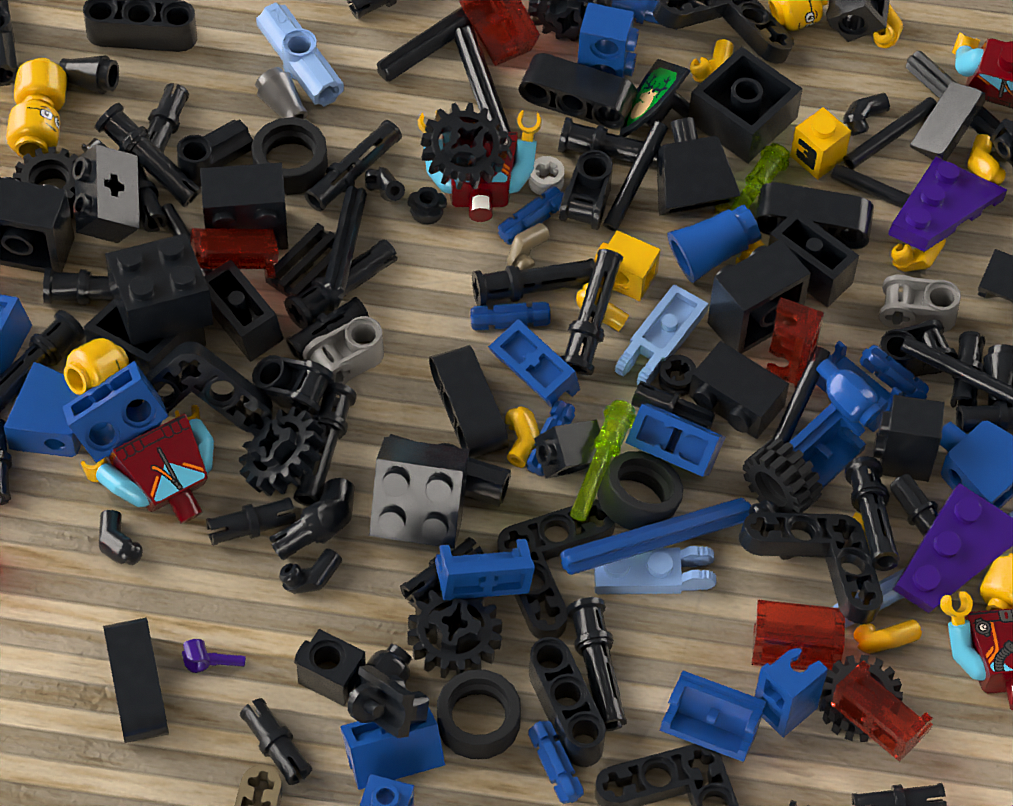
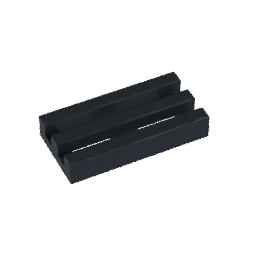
(302, 258)

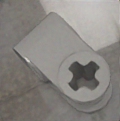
(919, 302)
(343, 353)

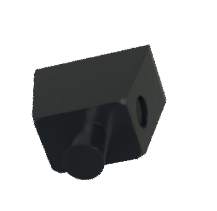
(693, 171)

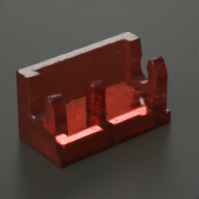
(502, 27)
(243, 246)
(794, 338)
(786, 626)
(879, 712)

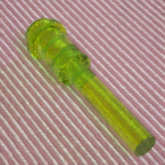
(772, 161)
(618, 419)

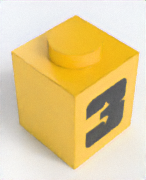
(820, 143)

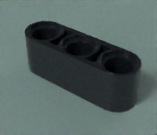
(141, 24)
(578, 91)
(839, 214)
(468, 401)
(135, 680)
(567, 682)

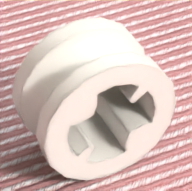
(544, 166)

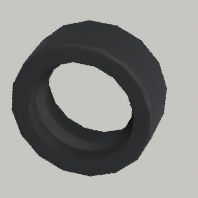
(298, 132)
(646, 470)
(478, 683)

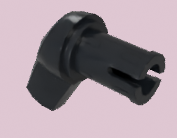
(318, 521)

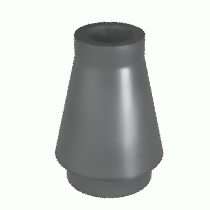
(280, 93)

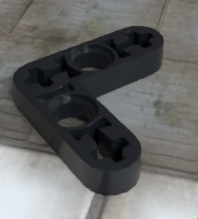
(765, 36)
(199, 381)
(772, 536)
(544, 549)
(683, 779)

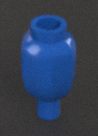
(850, 394)

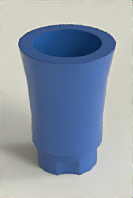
(713, 241)

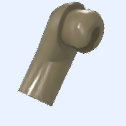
(524, 243)

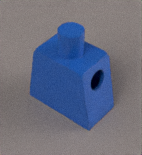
(38, 418)
(979, 461)

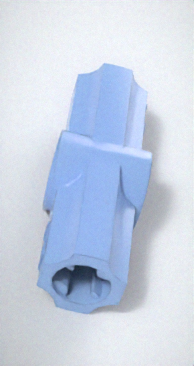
(300, 54)

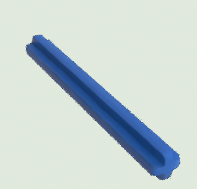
(654, 536)

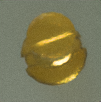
(720, 208)

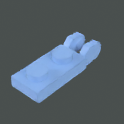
(663, 332)
(657, 572)

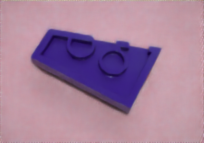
(941, 203)
(955, 549)

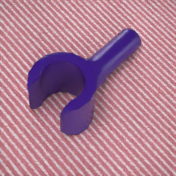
(197, 659)

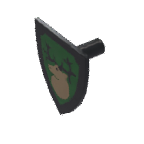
(657, 96)

